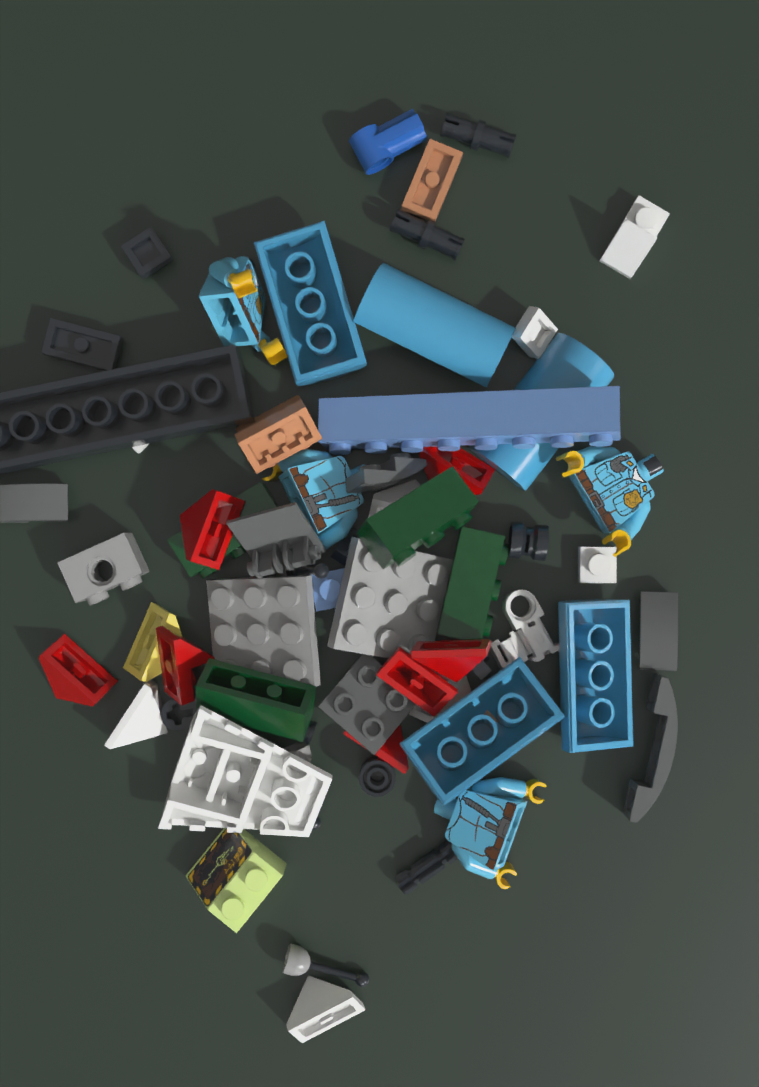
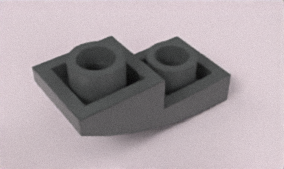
(378, 477)
(33, 503)
(658, 631)

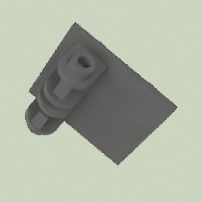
(277, 540)
(366, 704)

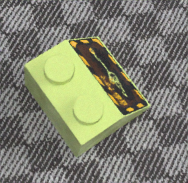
(235, 876)

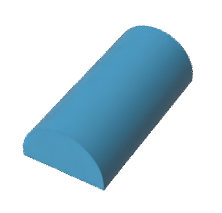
(310, 304)
(433, 324)
(562, 365)
(595, 674)
(467, 745)

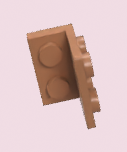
(277, 434)

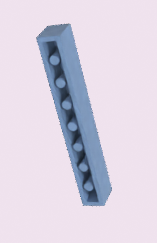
(471, 418)

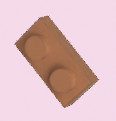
(432, 180)

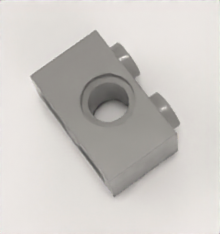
(82, 568)

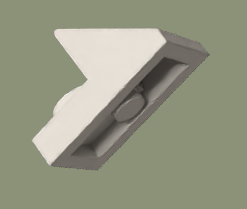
(634, 237)

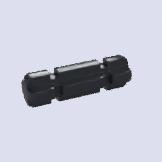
(426, 868)

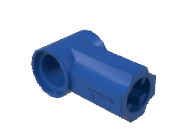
(379, 145)

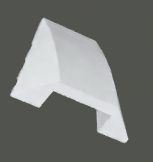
(241, 782)

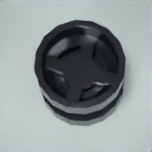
(536, 541)
(376, 769)

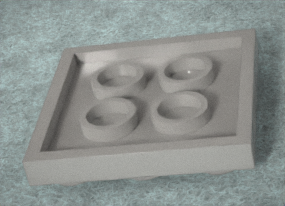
(388, 606)
(266, 625)

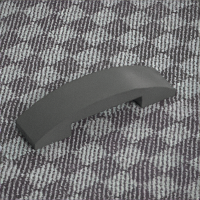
(640, 793)

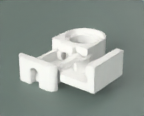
(527, 639)

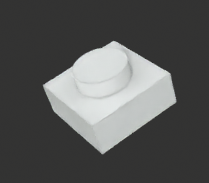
(534, 332)
(597, 565)

